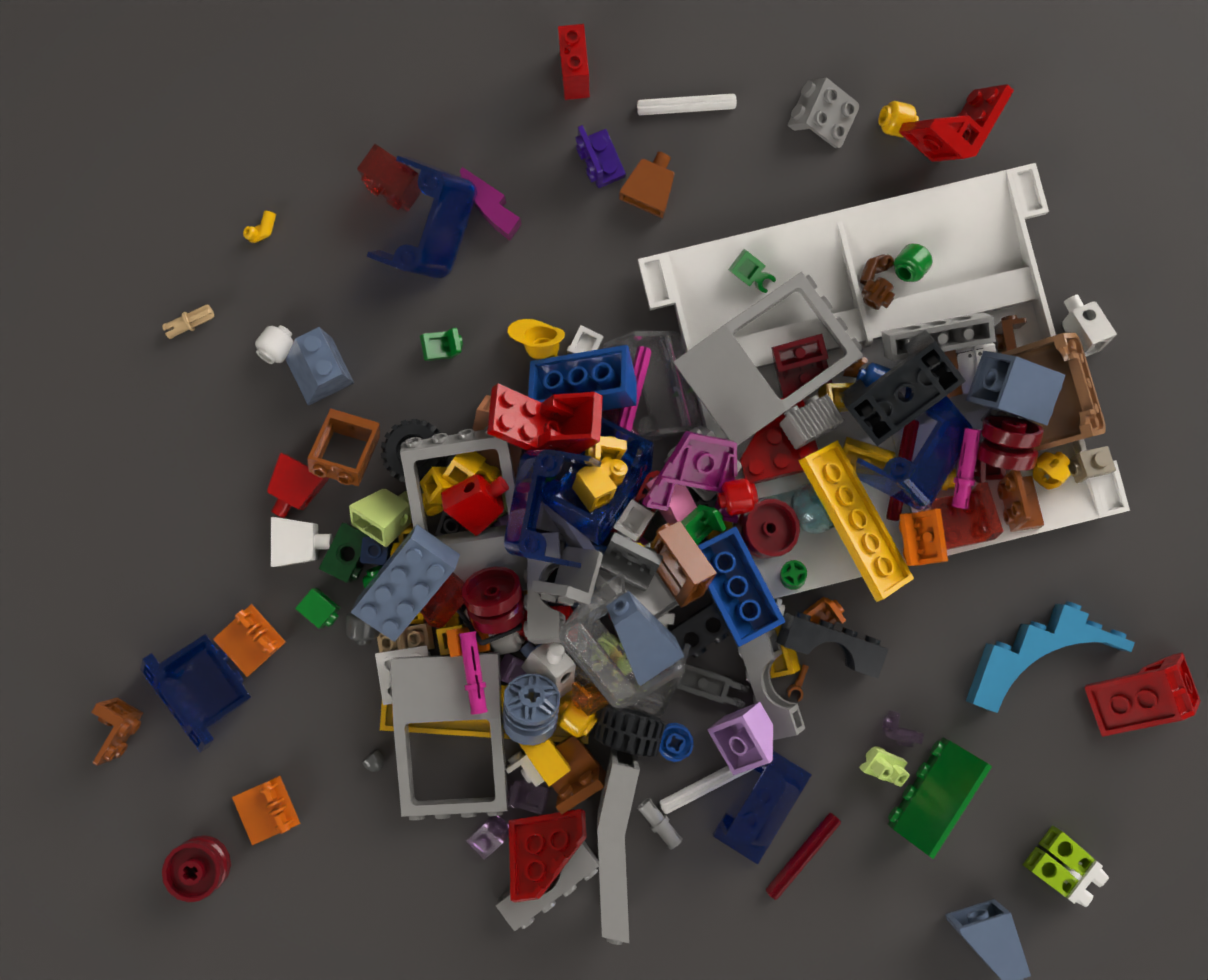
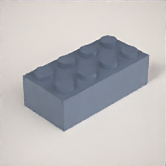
(405, 583)

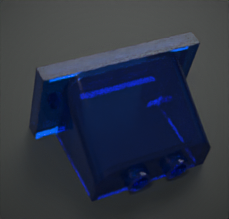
(197, 688)
(764, 808)

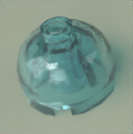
(810, 510)

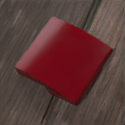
(799, 362)

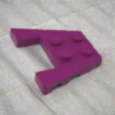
(697, 463)

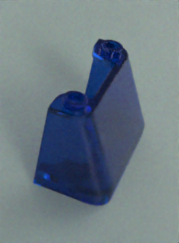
(600, 522)

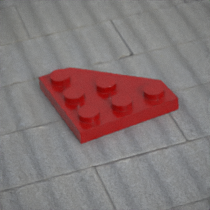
(772, 454)
(541, 849)

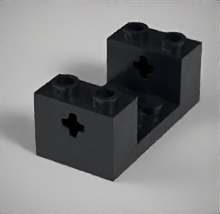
(924, 371)

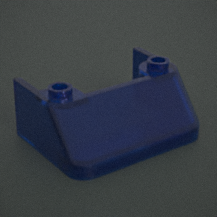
(444, 225)
(532, 472)
(922, 480)

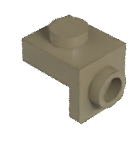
(1091, 464)

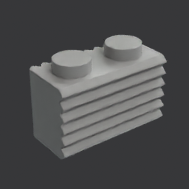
(811, 421)

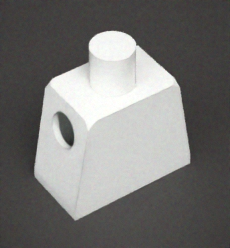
(1089, 324)
(295, 542)
(552, 663)

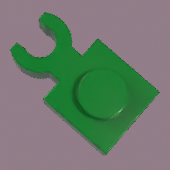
(750, 269)

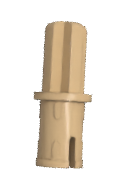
(188, 321)

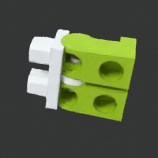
(1074, 873)

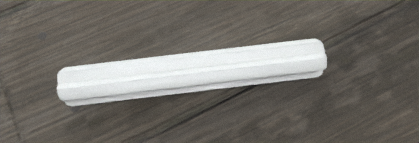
(686, 104)
(698, 789)

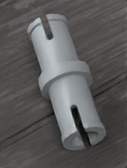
(660, 823)

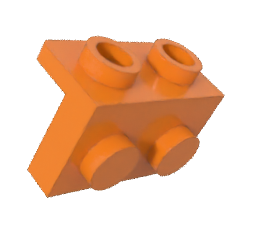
(923, 537)

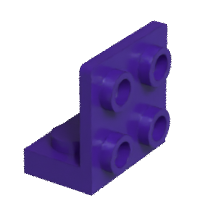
(600, 157)

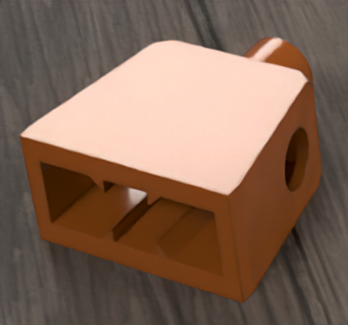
(649, 185)

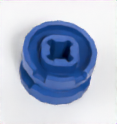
(676, 742)

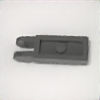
(710, 685)

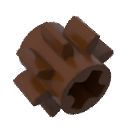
(878, 293)

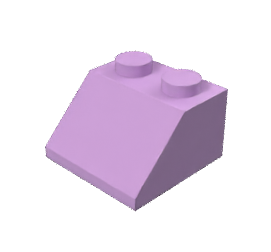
(744, 738)

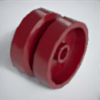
(1010, 443)
(769, 529)
(494, 600)
(196, 868)

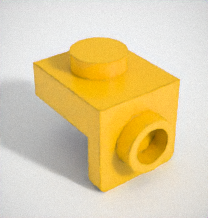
(606, 447)

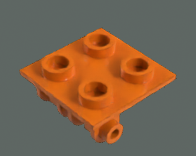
(249, 640)
(266, 810)

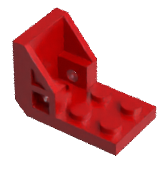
(959, 135)
(559, 423)
(1150, 698)

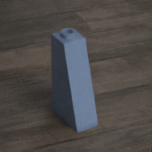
(644, 638)

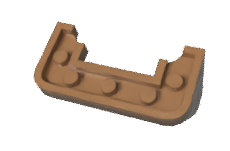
(1077, 408)

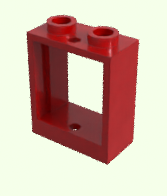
(574, 61)

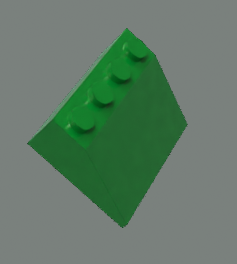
(938, 796)

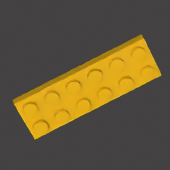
(856, 520)

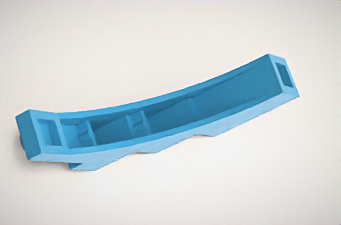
(1002, 667)

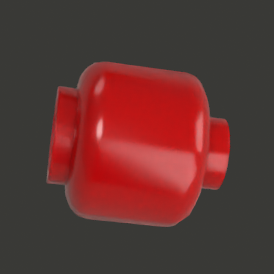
(737, 496)

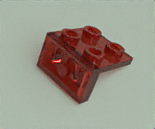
(970, 525)

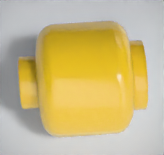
(894, 115)
(575, 720)

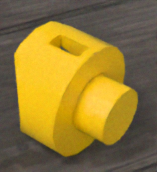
(1055, 466)

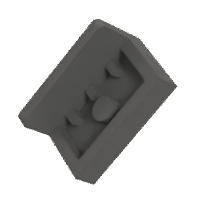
(633, 560)

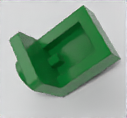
(441, 345)
(703, 522)

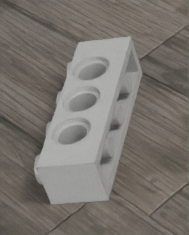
(948, 334)

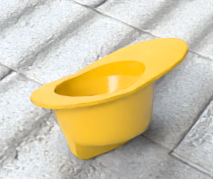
(538, 338)

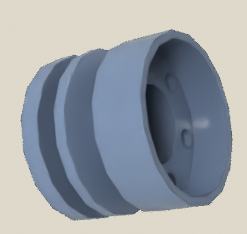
(530, 709)

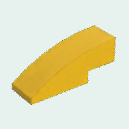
(547, 760)

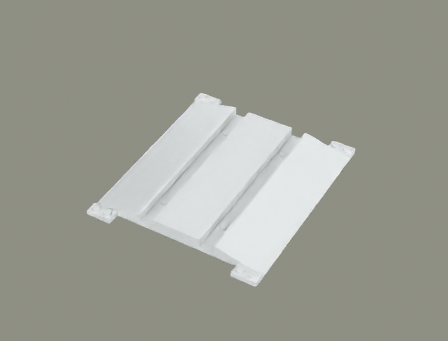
(978, 266)

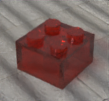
(389, 178)

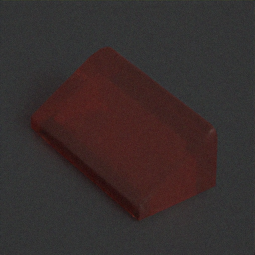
(444, 602)

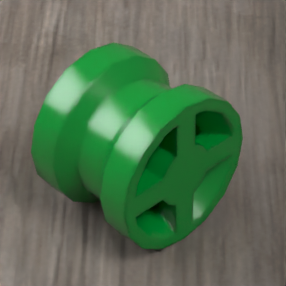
(793, 570)

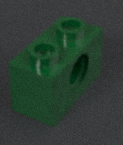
(334, 560)

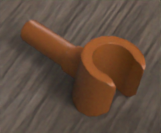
(852, 371)
(798, 683)

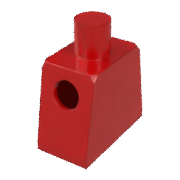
(293, 485)
(475, 502)

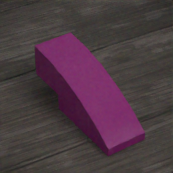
(491, 205)

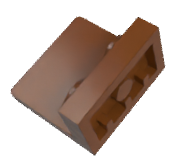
(1020, 502)
(125, 722)
(583, 779)

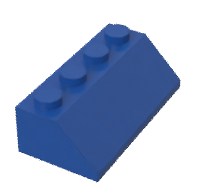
(599, 371)
(740, 588)

